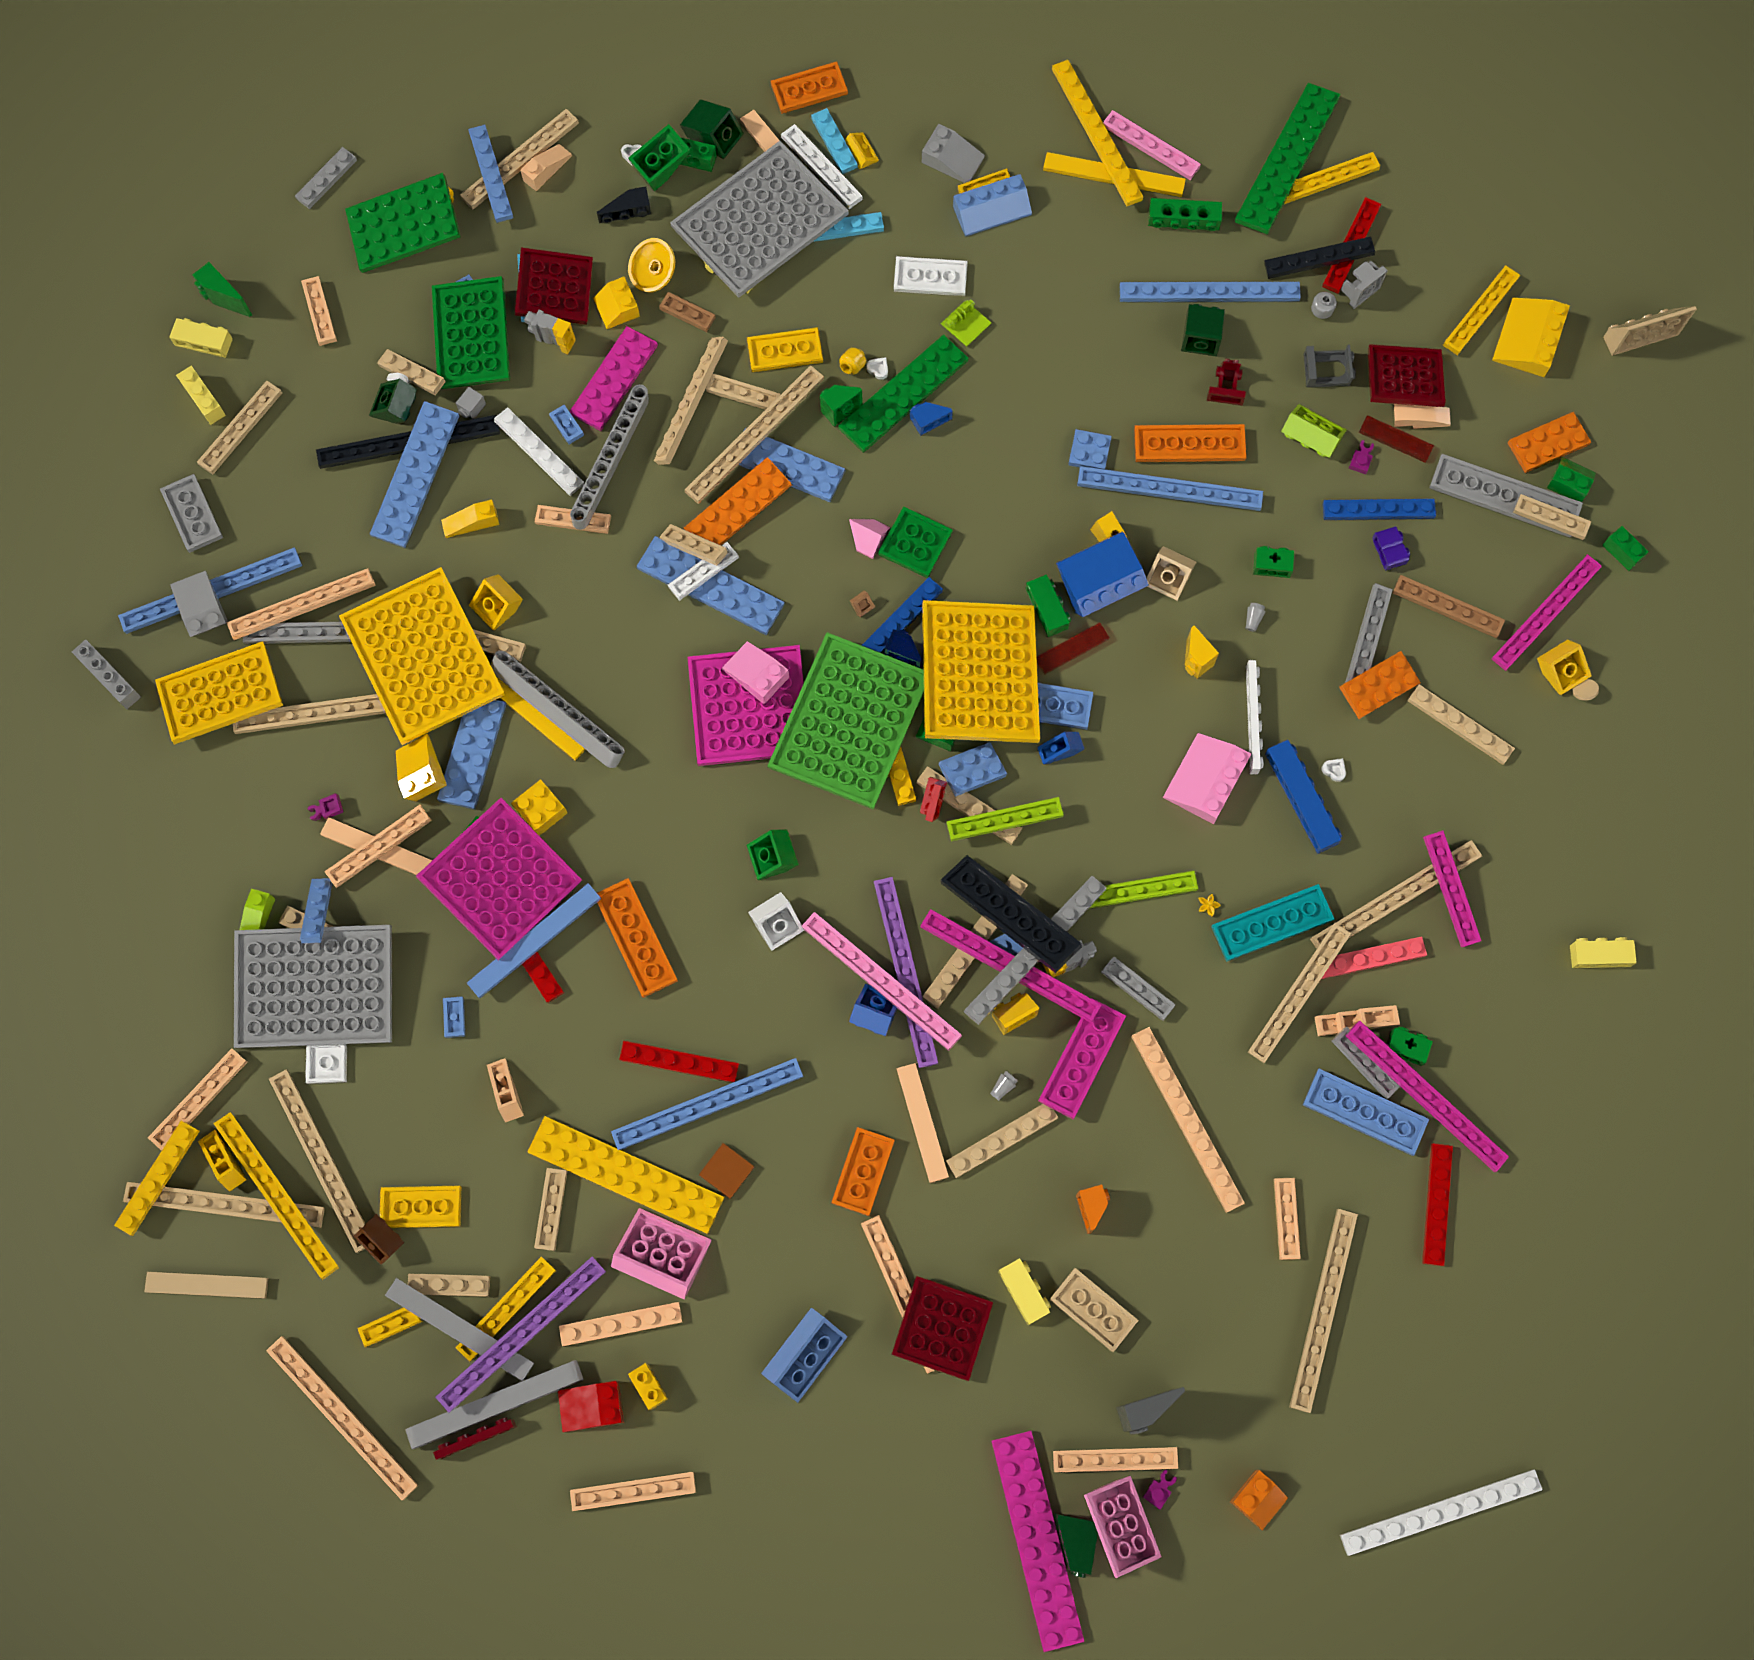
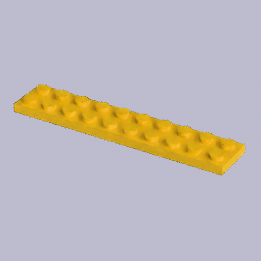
(626, 1175)

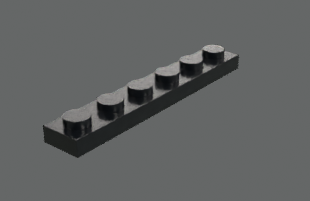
(1319, 257)

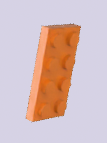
(809, 87)
(1549, 442)
(1379, 684)
(863, 1171)

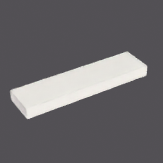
(700, 574)

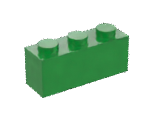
(1048, 605)

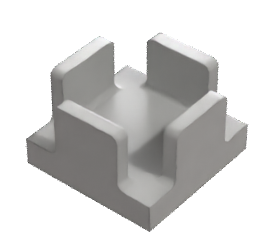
(1368, 282)

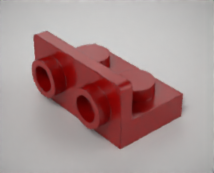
(933, 798)

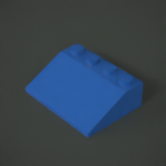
(1102, 574)

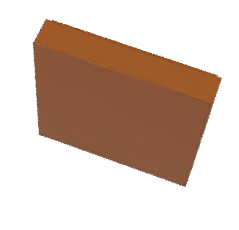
(726, 1171)

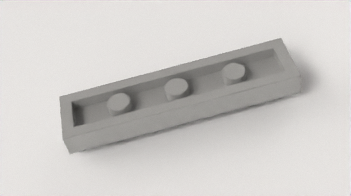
(326, 178)
(1138, 988)
(1374, 1074)

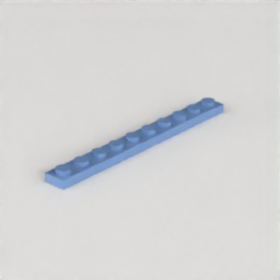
(1209, 291)
(1170, 488)
(223, 586)
(706, 1104)

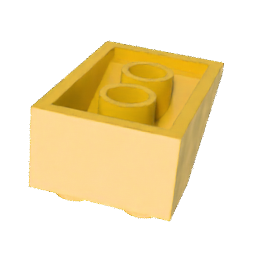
(418, 769)

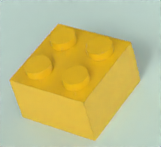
(539, 807)

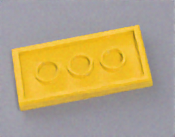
(785, 349)
(421, 1206)

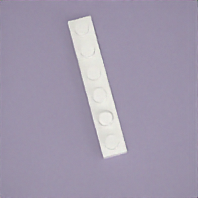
(821, 166)
(538, 451)
(1253, 710)

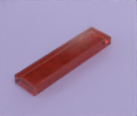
(1396, 439)
(1072, 648)

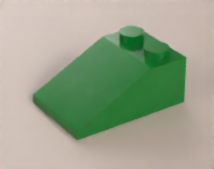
(659, 157)
(218, 290)

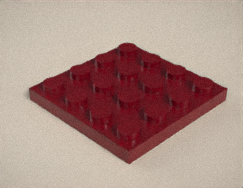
(554, 284)
(1406, 375)
(942, 1328)

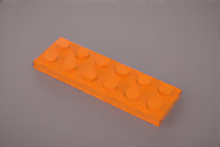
(1189, 443)
(740, 503)
(636, 938)

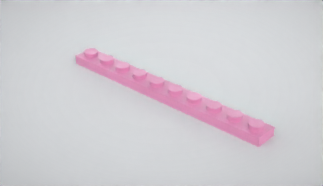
(881, 981)

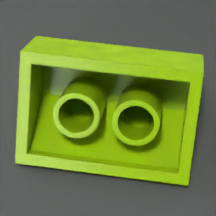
(1313, 431)

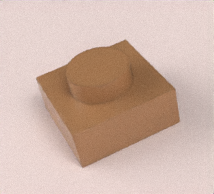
(862, 603)

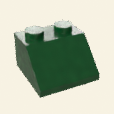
(393, 401)

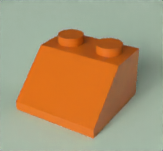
(1092, 1205)
(1259, 1499)

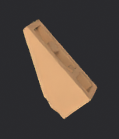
(544, 166)
(505, 1090)

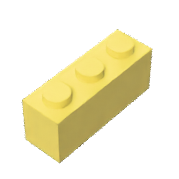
(201, 337)
(200, 395)
(1603, 953)
(1024, 1291)

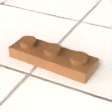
(687, 312)

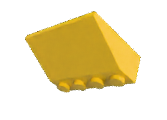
(1531, 334)

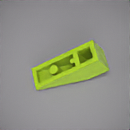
(256, 910)

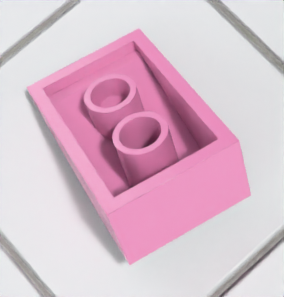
(756, 672)

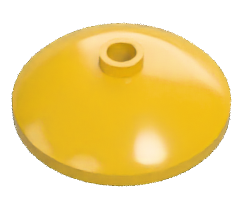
(645, 262)

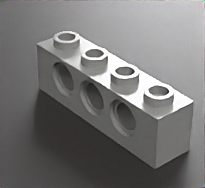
(106, 674)

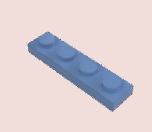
(316, 911)

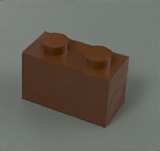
(379, 1239)

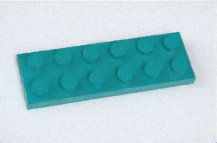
(1272, 922)

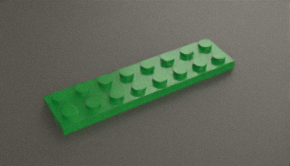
(902, 393)

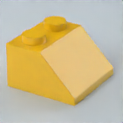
(616, 303)
(495, 601)
(1199, 654)
(1564, 666)
(1015, 1012)

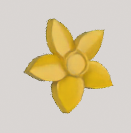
(1208, 905)

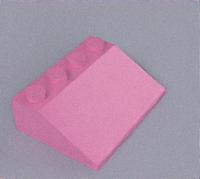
(1207, 776)
(661, 1253)
(1122, 1526)

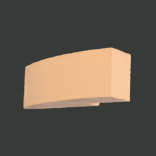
(1421, 416)

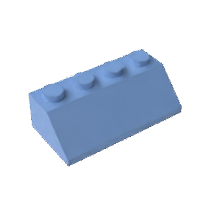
(992, 205)
(804, 1355)

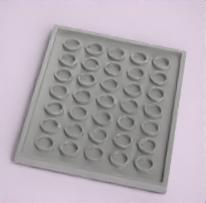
(759, 218)
(313, 990)

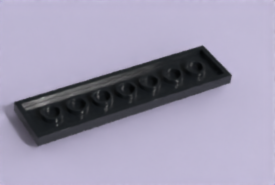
(1011, 913)

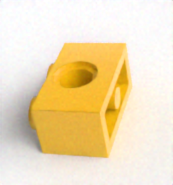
(648, 1386)

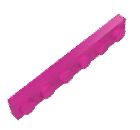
(1452, 888)

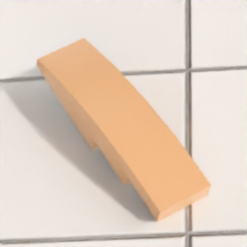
(1371, 1017)

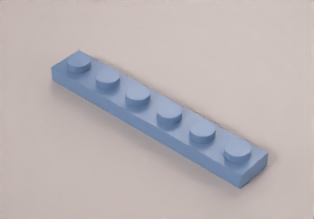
(490, 173)

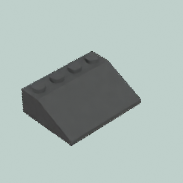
(1144, 1412)

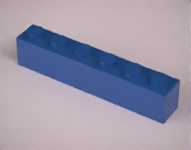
(1303, 796)

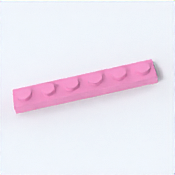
(1151, 145)

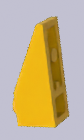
(470, 519)
(221, 1161)

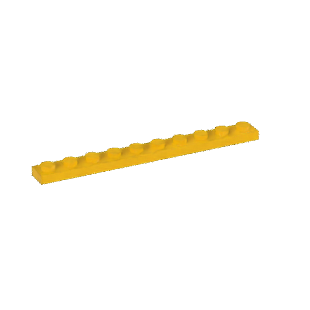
(1097, 133)
(276, 1196)

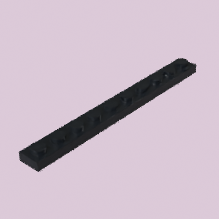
(396, 443)

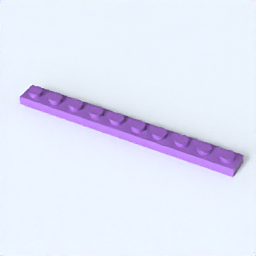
(903, 964)
(520, 1335)

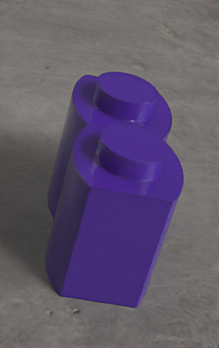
(1390, 548)

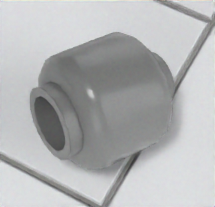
(1323, 305)

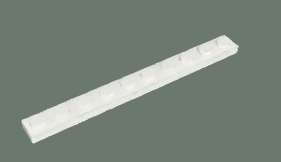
(1440, 1512)

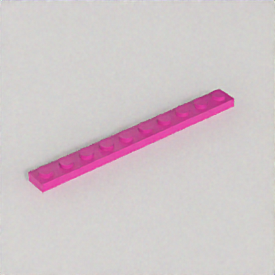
(999, 959)
(1427, 1096)

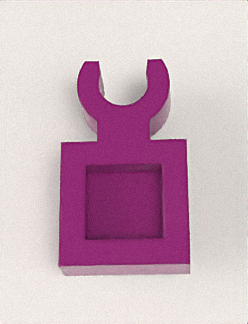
(1361, 459)
(328, 807)
(1157, 1492)

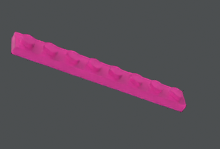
(1546, 612)

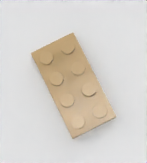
(1093, 1310)

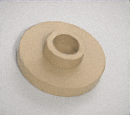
(1586, 690)

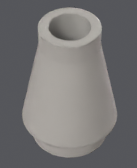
(1254, 616)
(1003, 1085)

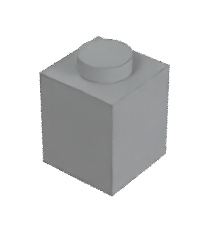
(470, 403)

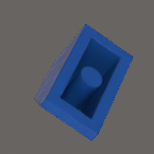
(929, 416)
(1061, 747)

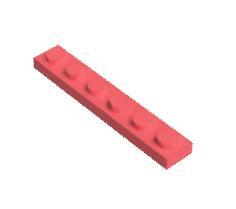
(1376, 957)

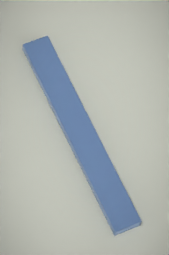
(534, 940)

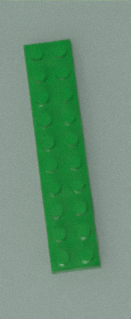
(1287, 158)

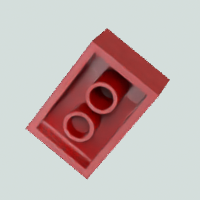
(590, 1406)

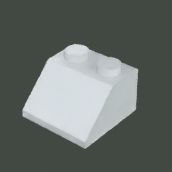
(776, 921)

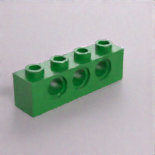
(1193, 209)

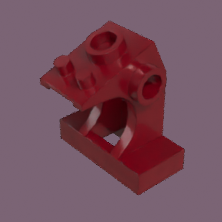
(1229, 371)

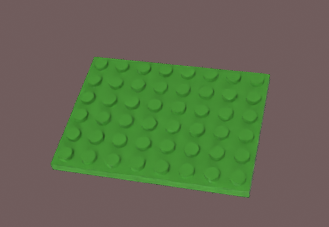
(849, 721)

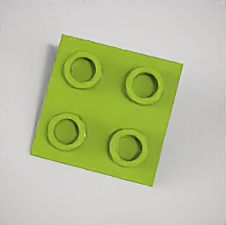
(966, 322)

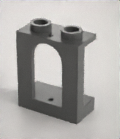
(1345, 357)

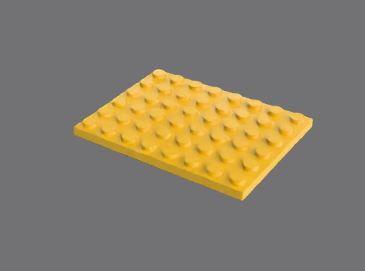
(421, 655)
(980, 672)

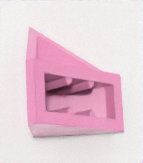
(868, 535)

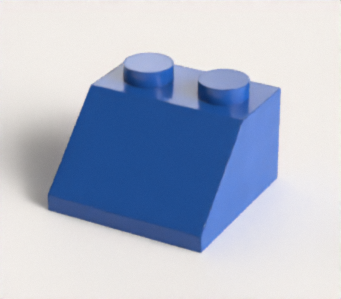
(873, 1011)

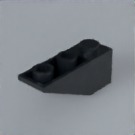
(628, 205)

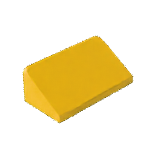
(861, 149)

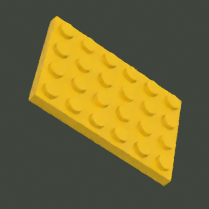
(218, 692)

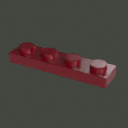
(466, 1441)

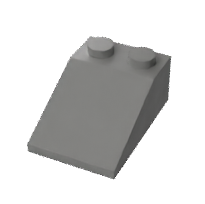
(951, 154)
(198, 604)

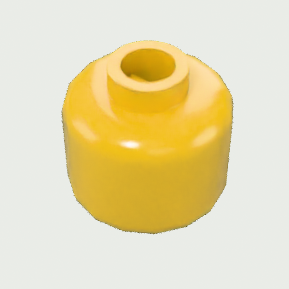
(852, 361)

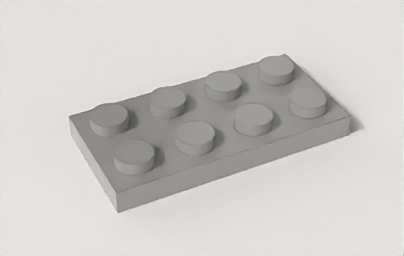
(191, 513)

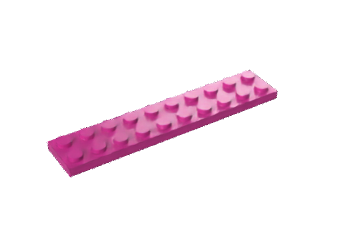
(1037, 1541)

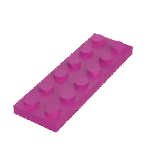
(613, 378)
(1081, 1061)

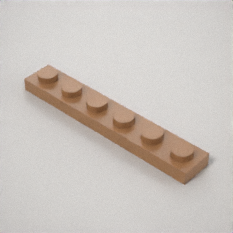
(1448, 606)

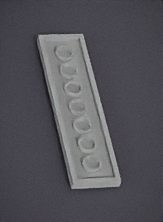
(1494, 489)

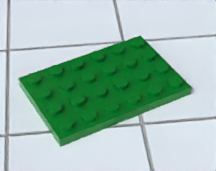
(402, 222)
(471, 332)

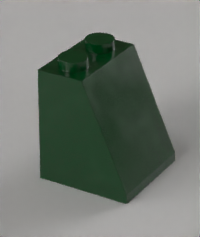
(713, 126)
(1203, 330)
(1078, 1543)

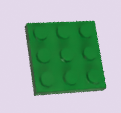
(915, 542)

